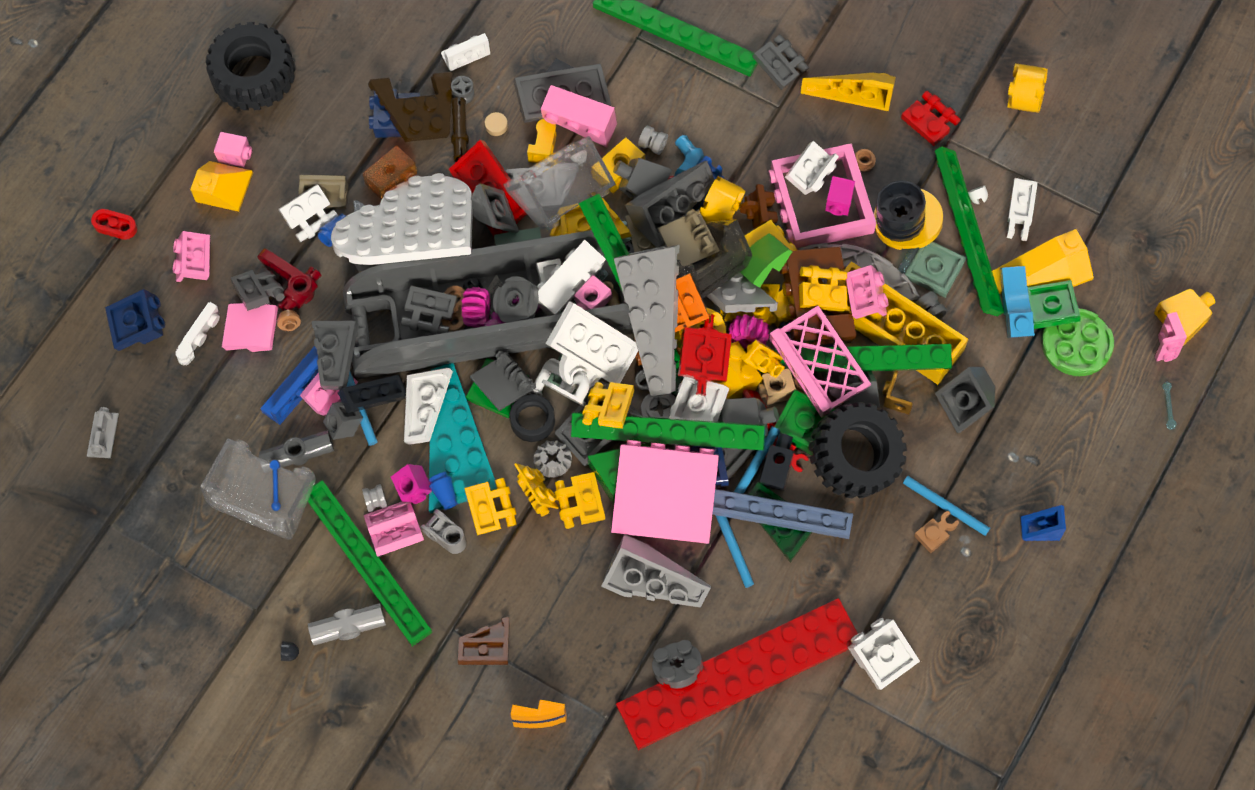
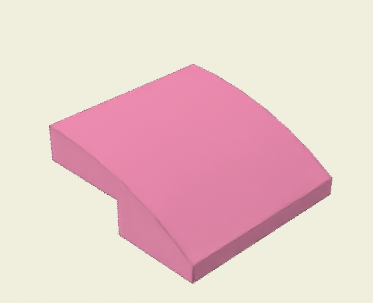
(250, 328)
(393, 527)

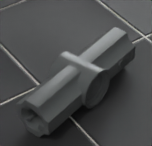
(310, 447)

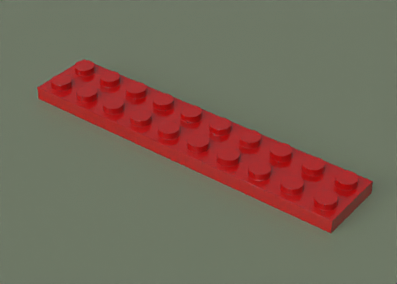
(739, 674)

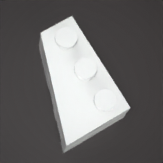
(569, 278)

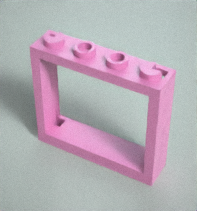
(861, 227)

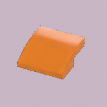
(690, 304)

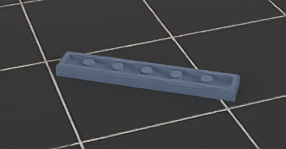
(782, 514)

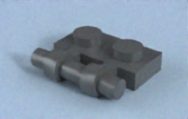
(776, 65)
(251, 291)
(431, 304)

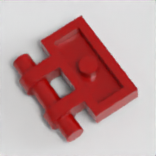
(928, 124)

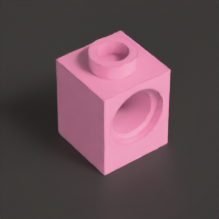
(232, 149)
(595, 287)

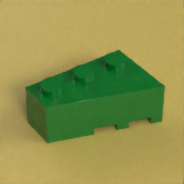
(605, 467)

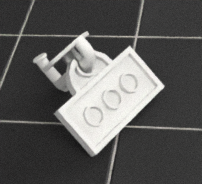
(589, 353)

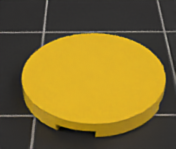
(931, 228)

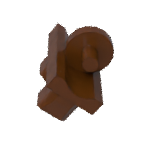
(756, 206)

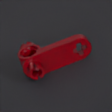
(295, 280)

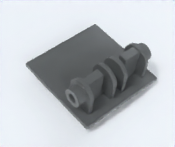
(503, 381)

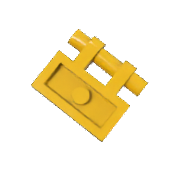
(826, 296)
(615, 404)
(587, 497)
(483, 508)

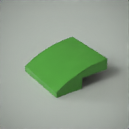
(766, 254)

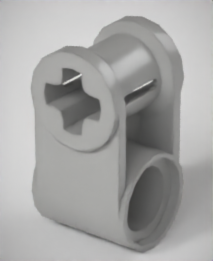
(441, 529)

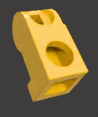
(544, 143)

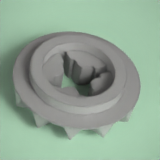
(650, 403)
(553, 468)

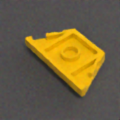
(575, 221)

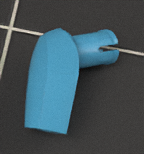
(692, 154)

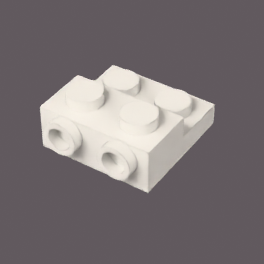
(698, 407)
(883, 652)

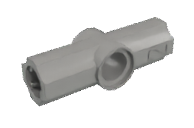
(346, 624)

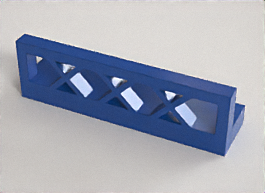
(288, 394)

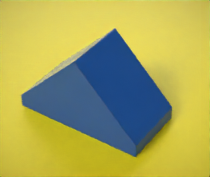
(1044, 525)

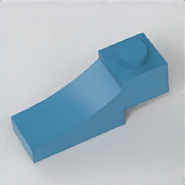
(1016, 302)

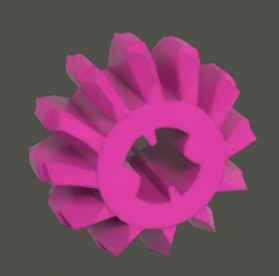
(475, 307)
(748, 329)

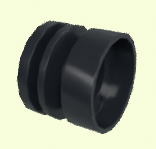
(900, 211)

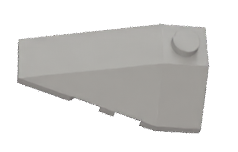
(648, 573)

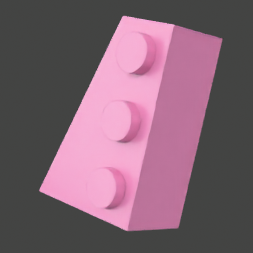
(579, 115)

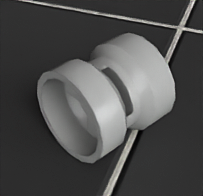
(654, 140)

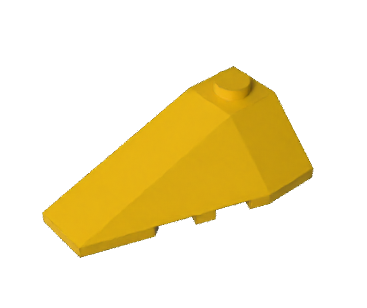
(861, 89)
(1053, 262)

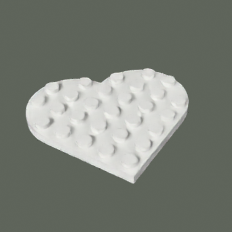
(413, 222)

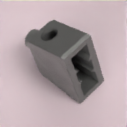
(640, 176)
(748, 412)

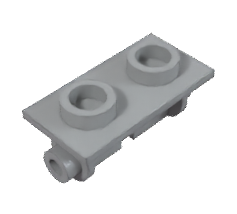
(102, 434)

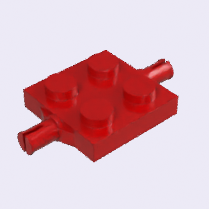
(705, 355)

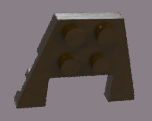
(419, 116)

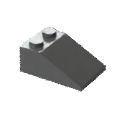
(587, 446)

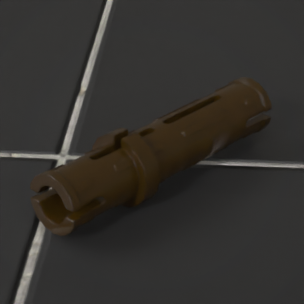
(459, 137)

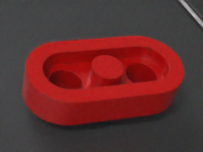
(115, 224)

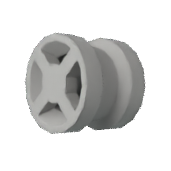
(374, 498)

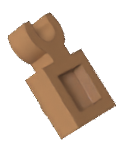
(934, 534)

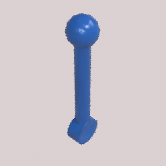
(275, 465)

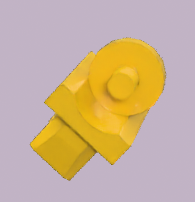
(763, 359)

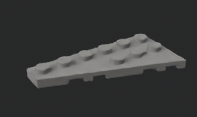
(652, 297)

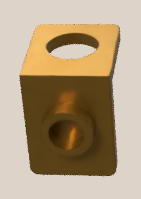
(890, 400)

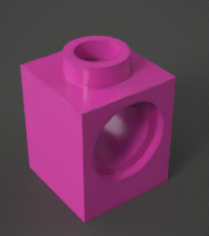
(840, 196)
(411, 483)

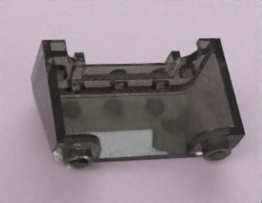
(723, 265)

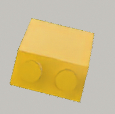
(740, 374)

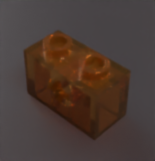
(389, 172)

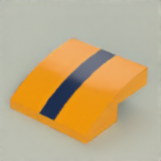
(546, 715)

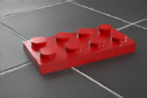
(482, 167)

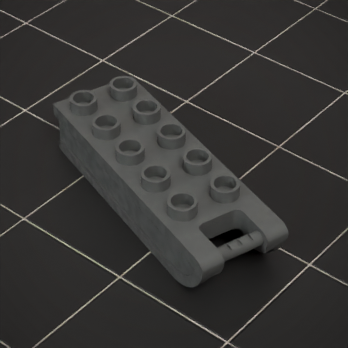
(388, 288)

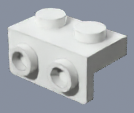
(811, 168)

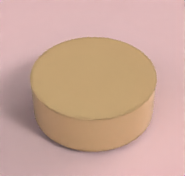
(496, 124)

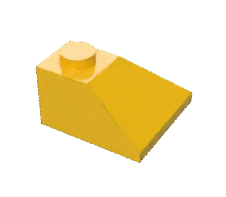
(221, 185)

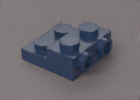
(380, 121)
(135, 320)

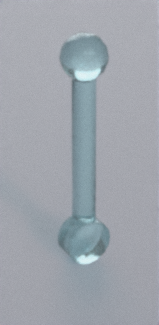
(1171, 424)

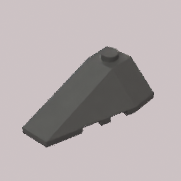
(669, 201)

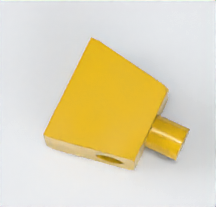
(1191, 310)

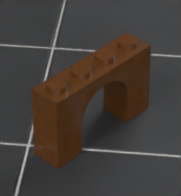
(825, 259)

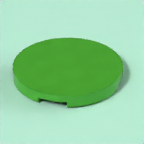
(1079, 346)

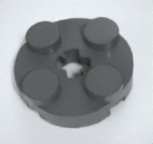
(527, 302)
(673, 653)

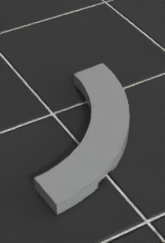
(864, 257)

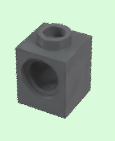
(340, 423)

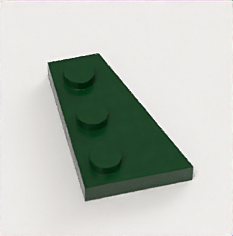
(786, 539)

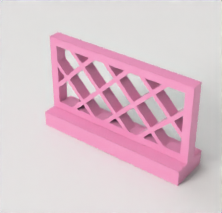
(801, 371)

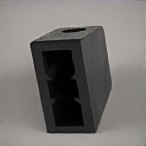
(775, 474)

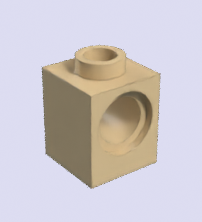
(774, 396)

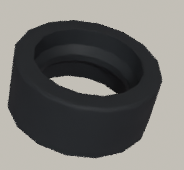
(529, 401)

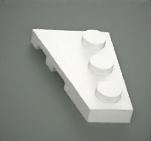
(423, 403)

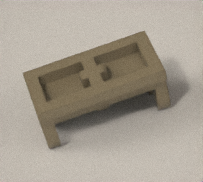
(333, 187)

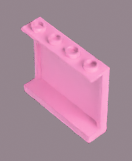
(665, 492)

